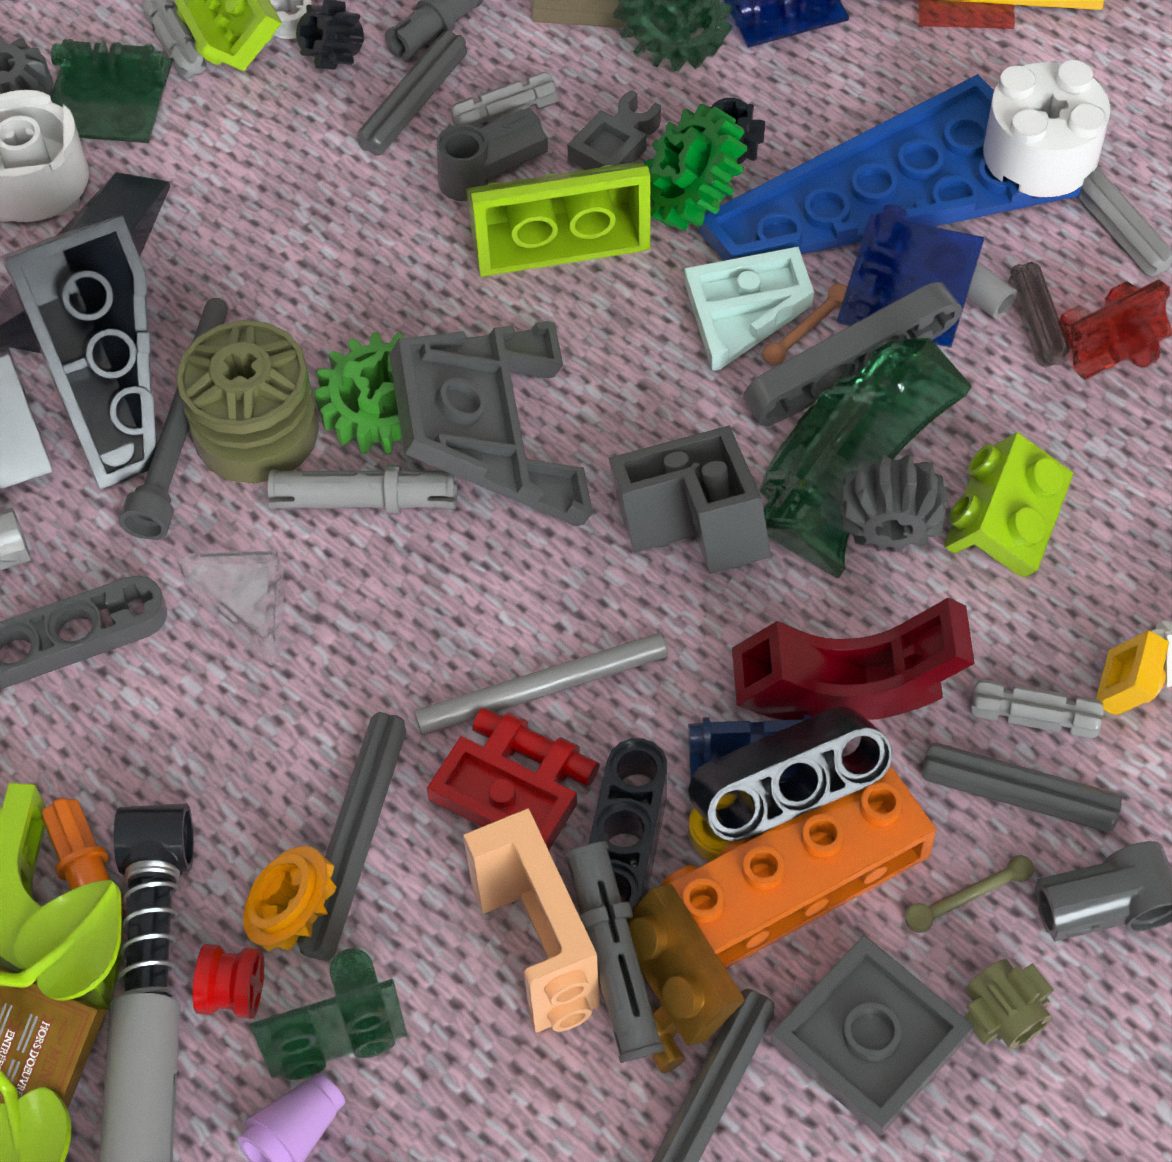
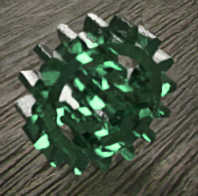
(667, 27)

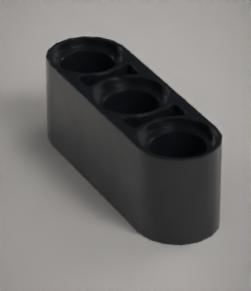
(820, 777)
(632, 811)

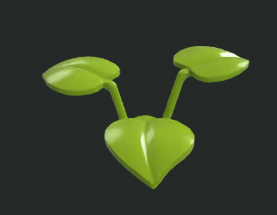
(68, 952)

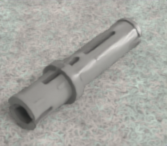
(363, 489)

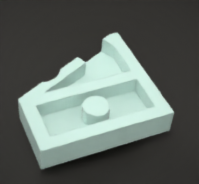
(746, 300)

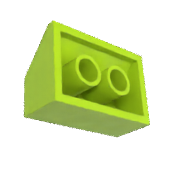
(560, 218)

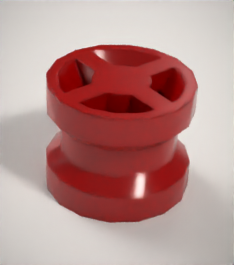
(228, 981)

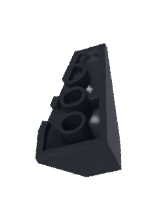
(91, 325)

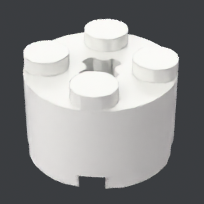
(1046, 127)
(39, 158)

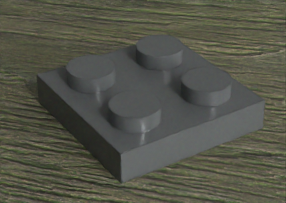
(872, 1035)

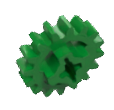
(694, 166)

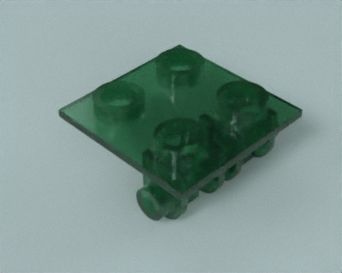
(110, 92)
(358, 1020)

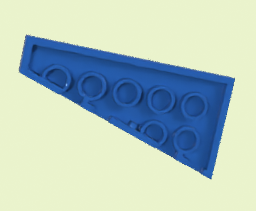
(918, 160)

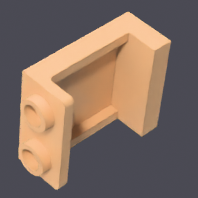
(513, 864)

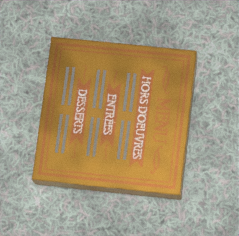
(45, 1039)

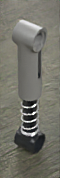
(143, 1029)

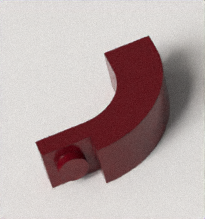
(878, 675)

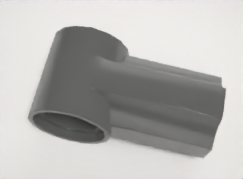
(473, 154)
(1126, 889)

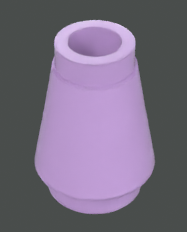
(292, 1123)

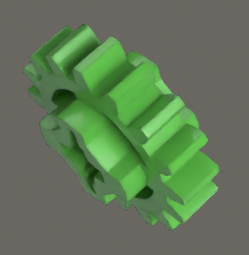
(367, 385)

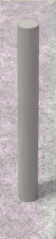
(541, 683)

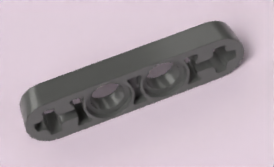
(808, 375)
(43, 626)

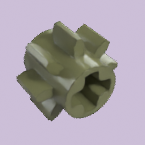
(1008, 1003)

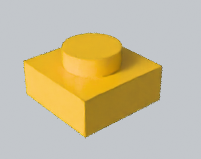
(1133, 673)

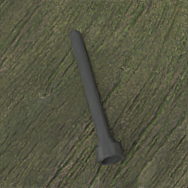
(148, 509)

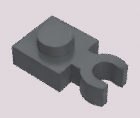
(616, 138)

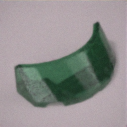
(850, 423)

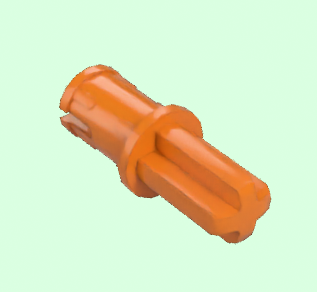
(74, 845)

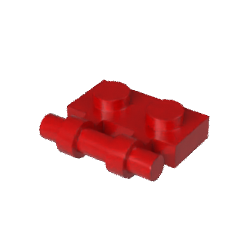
(489, 786)

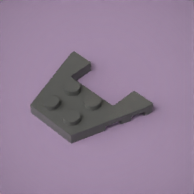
(464, 416)

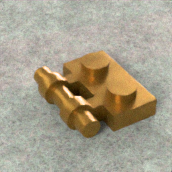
(682, 972)

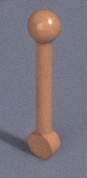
(775, 352)

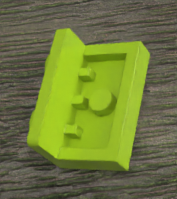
(229, 28)
(1010, 504)

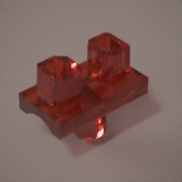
(1122, 329)

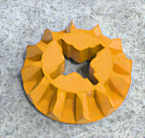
(293, 879)

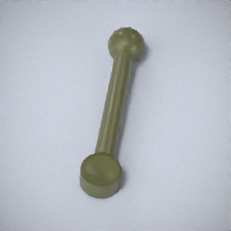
(920, 916)

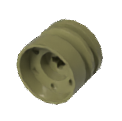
(248, 400)

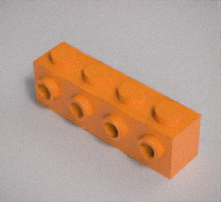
(804, 867)

